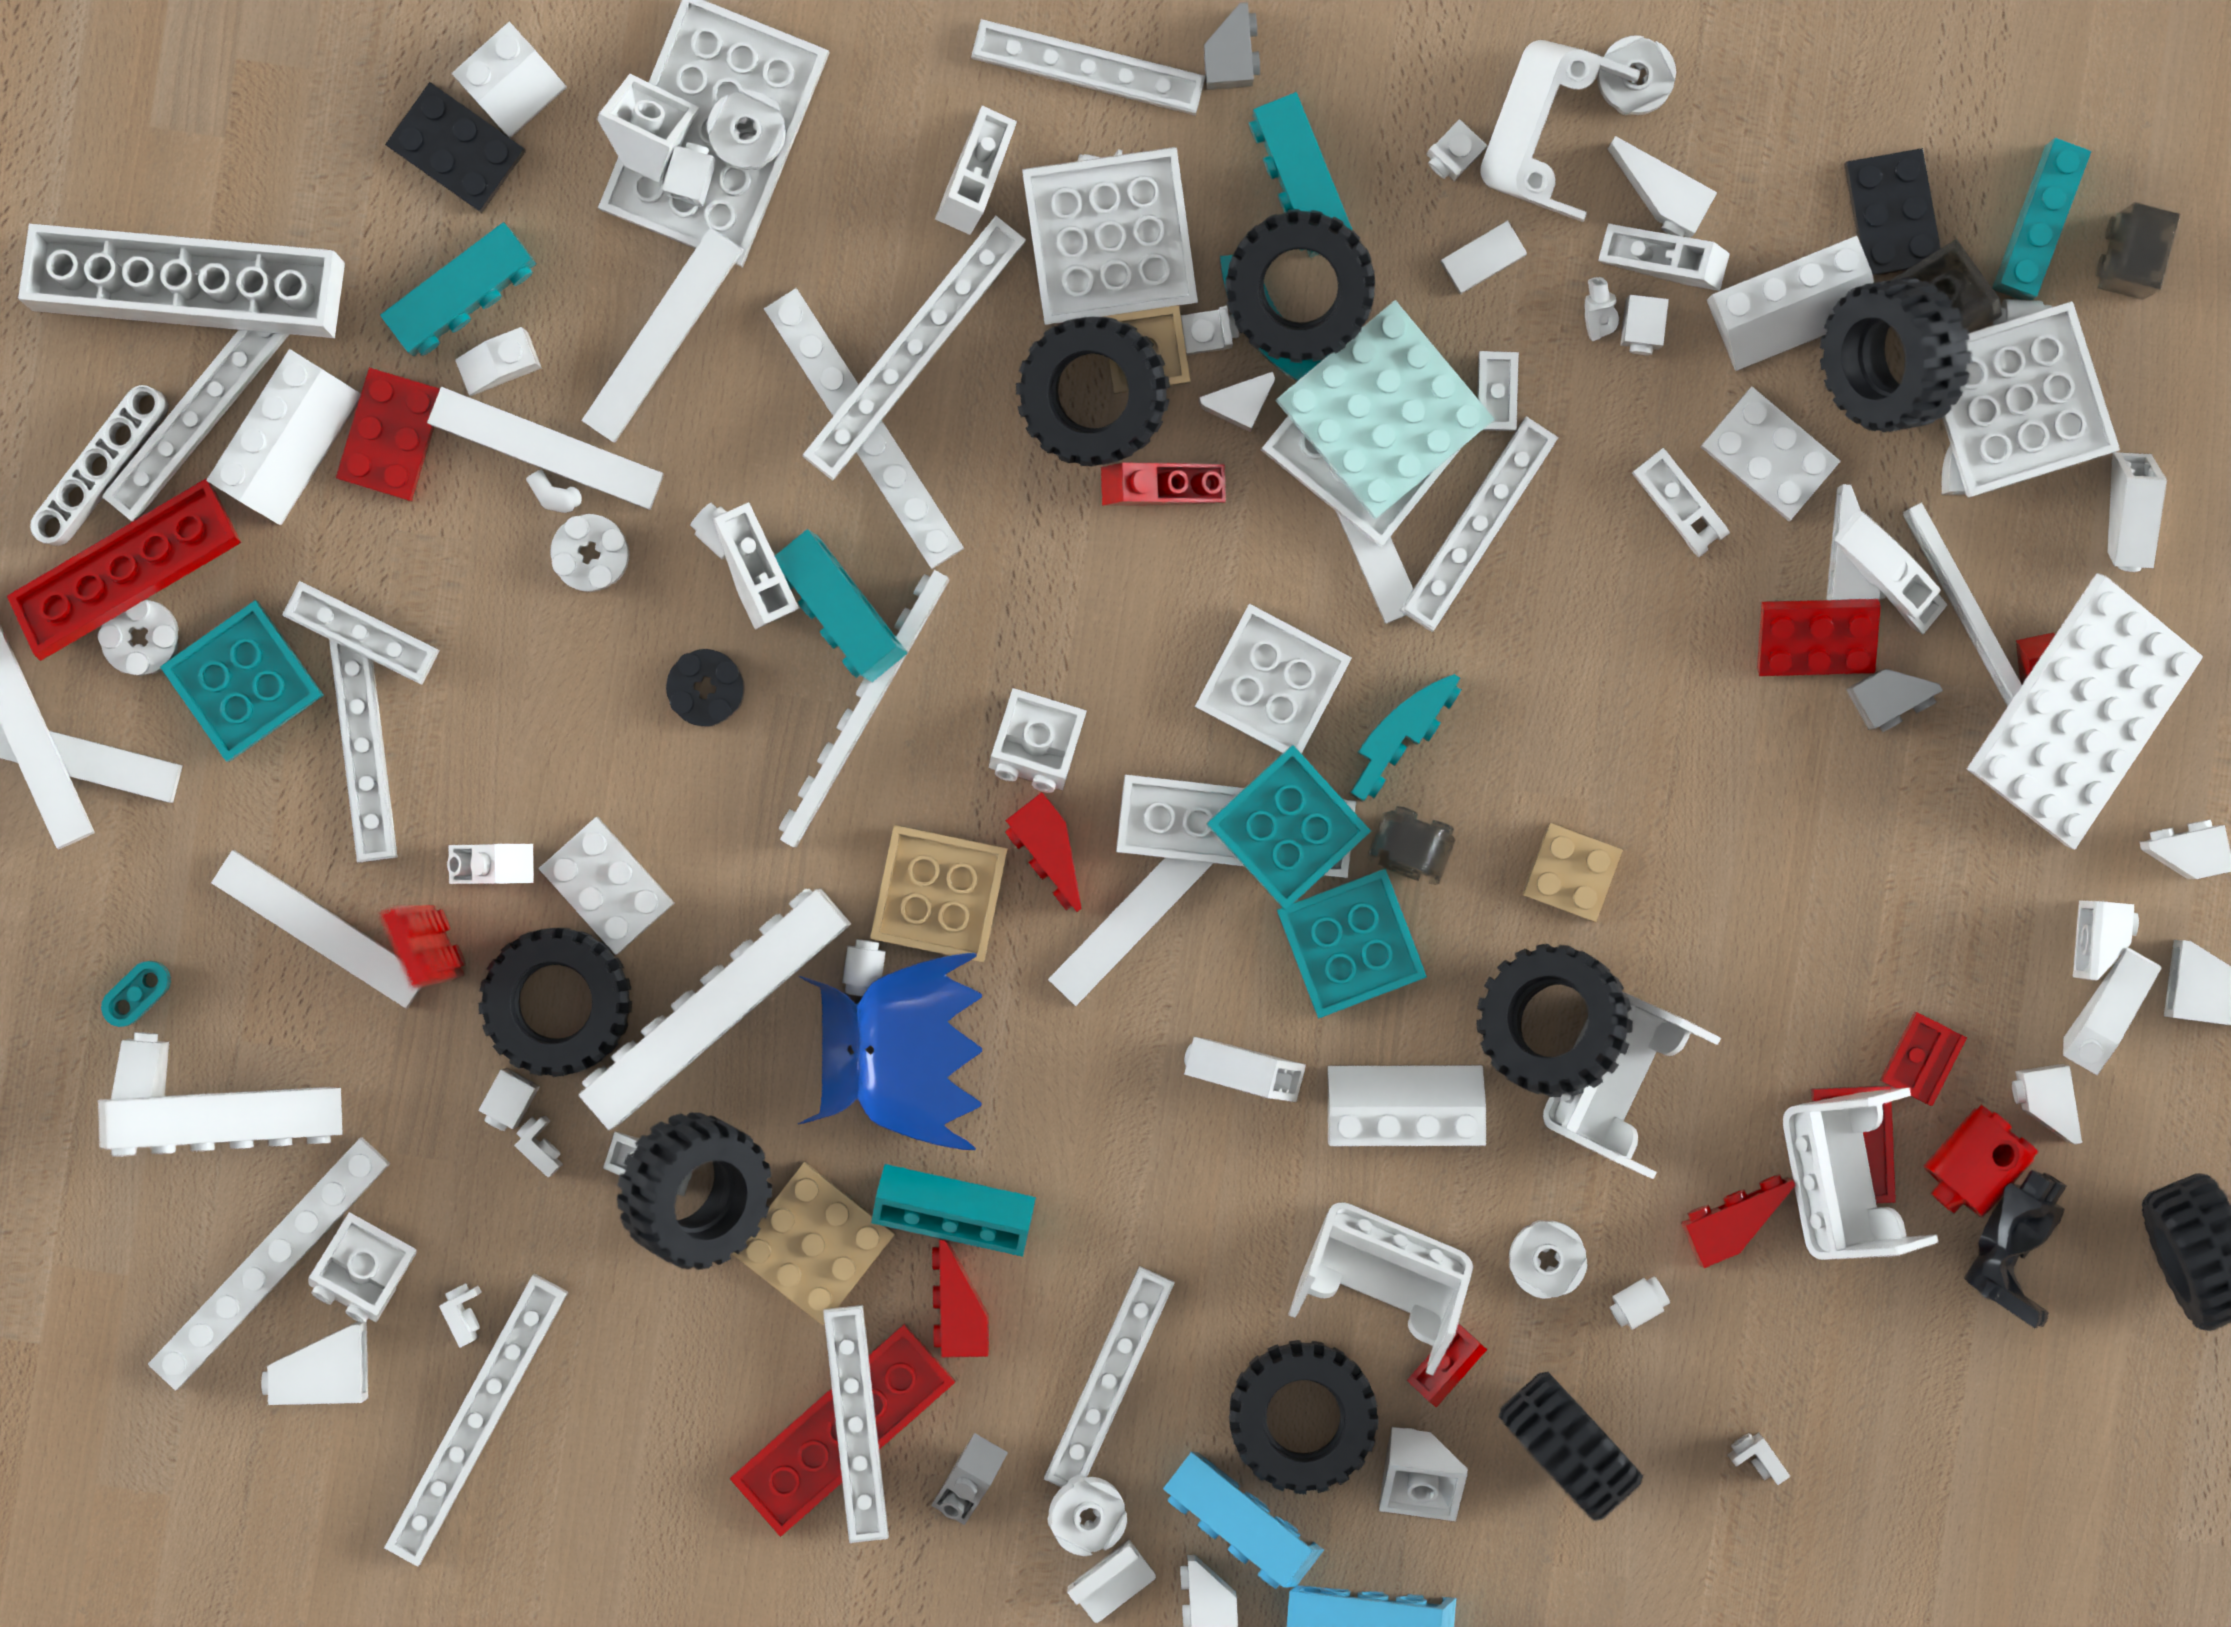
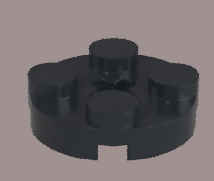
(692, 669)

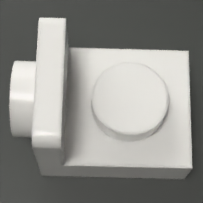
(1455, 151)
(1208, 331)
(541, 1153)
(461, 1321)
(1765, 1462)

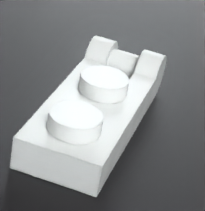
(1680, 501)

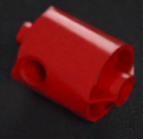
(1978, 1162)

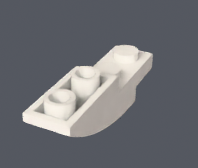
(1892, 571)

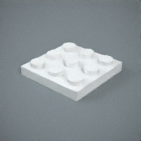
(1273, 681)

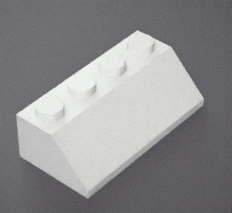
(1787, 303)
(284, 437)
(1406, 1105)

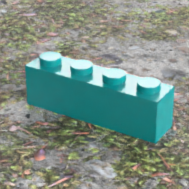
(1296, 159)
(2041, 220)
(458, 290)
(839, 606)
(953, 1210)

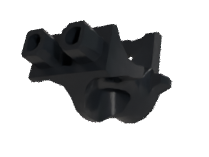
(2014, 1229)

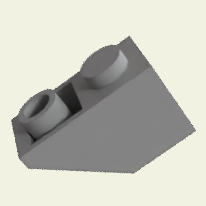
(1229, 53)
(1888, 695)
(969, 1479)

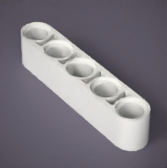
(81, 471)

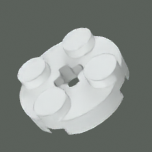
(1657, 84)
(739, 108)
(599, 573)
(140, 660)
(1569, 1253)
(1094, 1535)

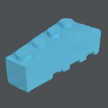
(1241, 1521)
(1335, 1608)

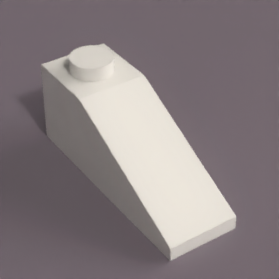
(976, 171)
(1667, 193)
(1665, 256)
(754, 567)
(1844, 578)
(2110, 1011)

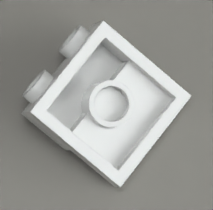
(1036, 740)
(361, 1269)

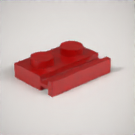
(1923, 1058)

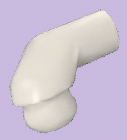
(552, 497)

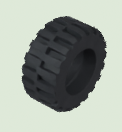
(1300, 339)
(1932, 347)
(1041, 396)
(1514, 989)
(502, 1001)
(731, 1208)
(2193, 1246)
(1570, 1446)
(1313, 1469)

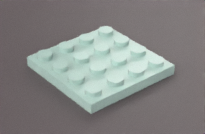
(1385, 410)

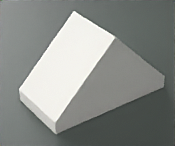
(1240, 402)

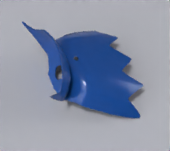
(913, 1053)

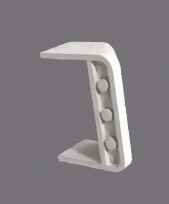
(1509, 155)
(1599, 1112)
(1836, 1180)
(1392, 1267)

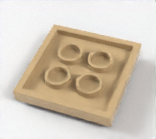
(938, 893)
(814, 1243)

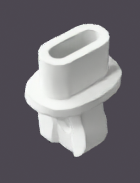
(1600, 313)

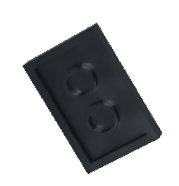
(455, 147)
(1893, 210)

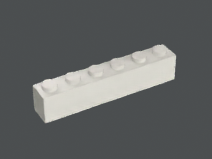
(219, 1118)

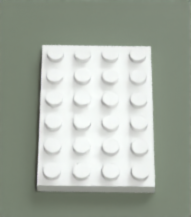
(703, 60)
(2085, 711)

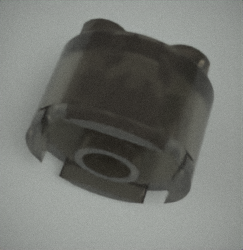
(1411, 845)

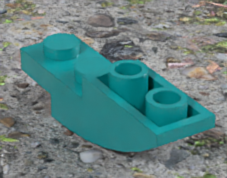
(1409, 720)

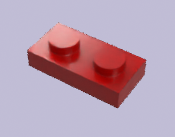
(1455, 1364)

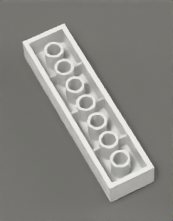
(181, 280)
(714, 1009)

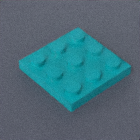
(241, 681)
(1288, 827)
(1351, 943)

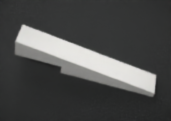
(545, 448)

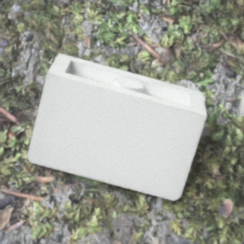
(1111, 1582)

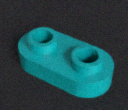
(136, 992)

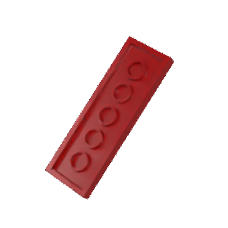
(123, 569)
(423, 944)
(804, 1459)

